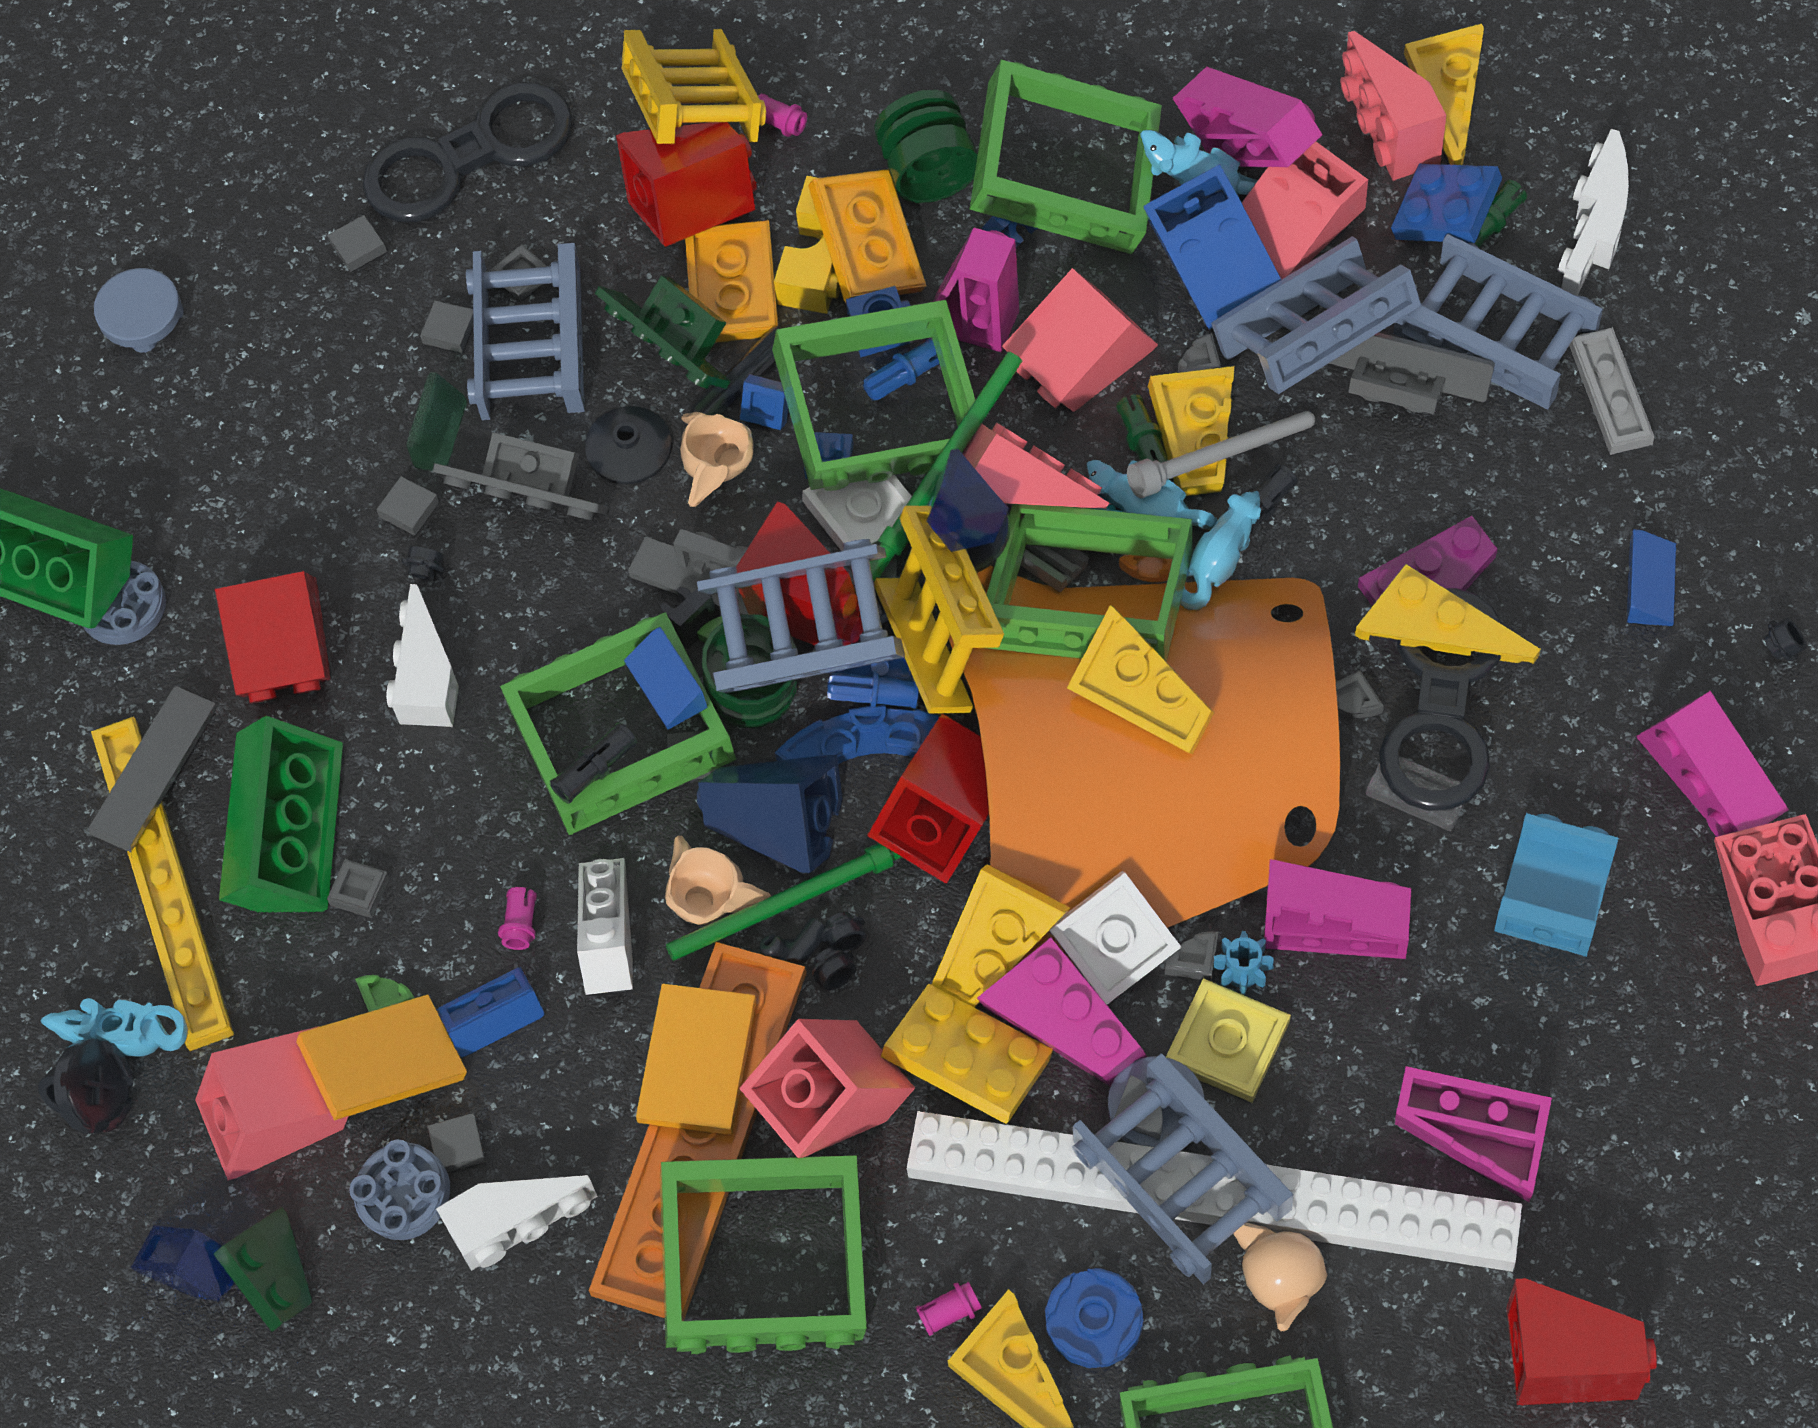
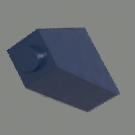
(776, 807)

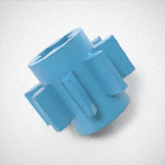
(1243, 976)

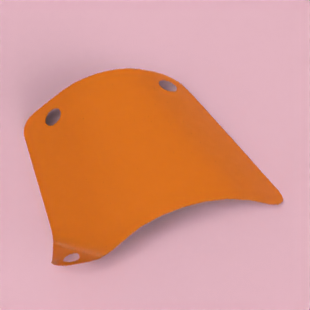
(1098, 796)

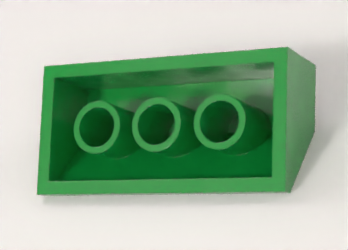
(60, 560)
(281, 819)

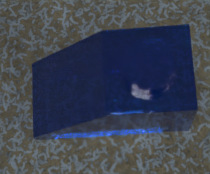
(964, 506)
(184, 1262)

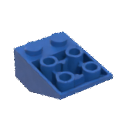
(1212, 244)

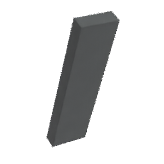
(152, 769)

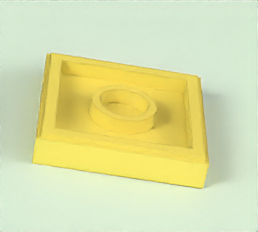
(1229, 1039)

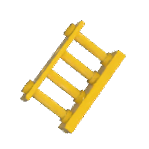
(662, 101)
(962, 607)

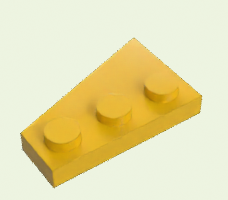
(1192, 415)
(1139, 685)
(994, 933)

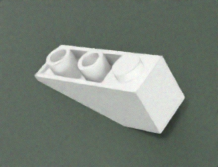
(424, 680)
(604, 927)
(502, 1214)

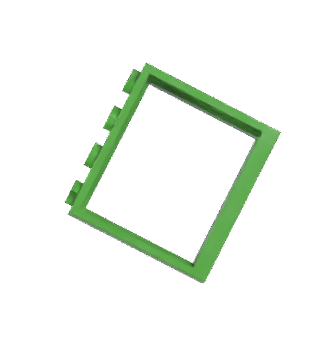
(1049, 209)
(857, 334)
(1090, 530)
(641, 779)
(760, 1175)
(1239, 1383)

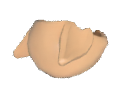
(713, 452)
(706, 885)
(1281, 1270)

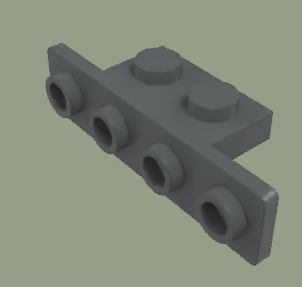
(1414, 373)
(526, 469)
(685, 562)

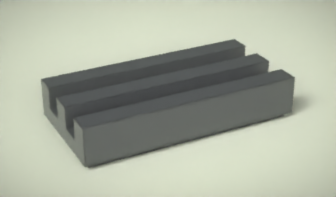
(1068, 561)

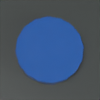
(1094, 1318)

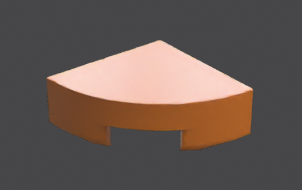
(1146, 568)

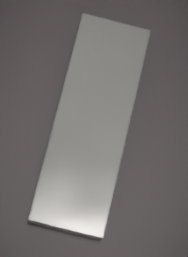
(1611, 391)

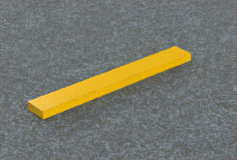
(168, 904)

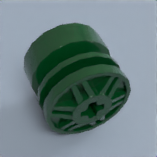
(926, 146)
(751, 706)

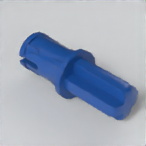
(901, 370)
(872, 690)

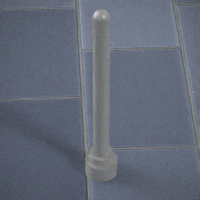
(1149, 476)

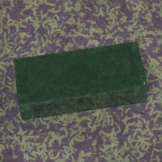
(435, 423)

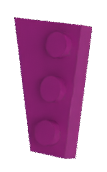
(1449, 559)

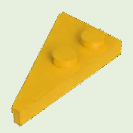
(1451, 68)
(1433, 617)
(1009, 1370)

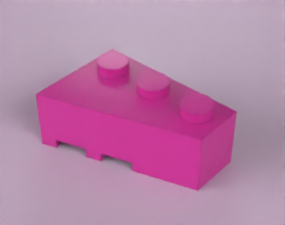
(1247, 119)
(983, 289)
(1713, 767)
(1335, 913)
(1061, 1010)
(1478, 1125)

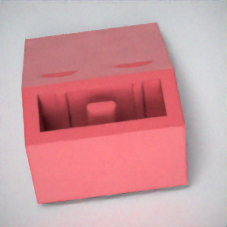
(1393, 108)
(1304, 206)
(1025, 475)
(1774, 896)

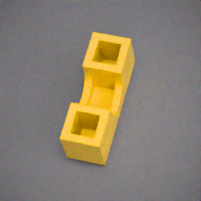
(807, 275)

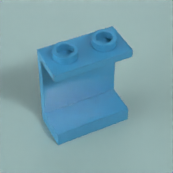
(1556, 883)

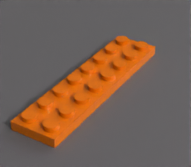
(632, 1257)

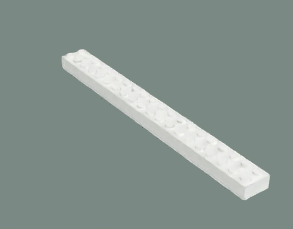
(1323, 1206)

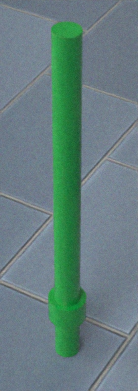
(894, 538)
(876, 859)

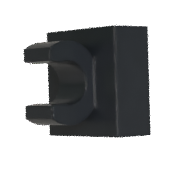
(691, 614)

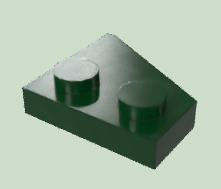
(268, 1269)

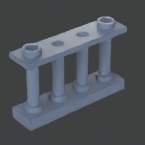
(1327, 335)
(564, 346)
(1512, 371)
(830, 652)
(1197, 1124)

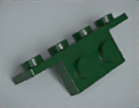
(676, 324)

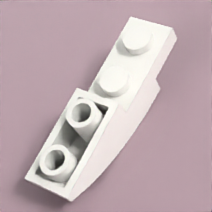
(1599, 212)

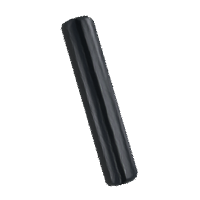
(754, 362)

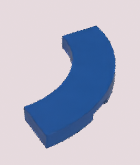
(861, 733)

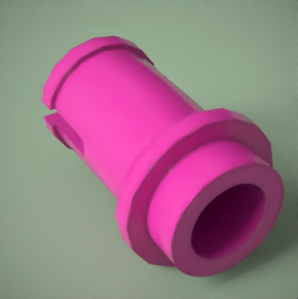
(785, 117)
(517, 925)
(949, 1308)

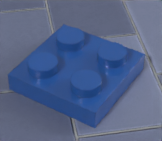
(1446, 202)

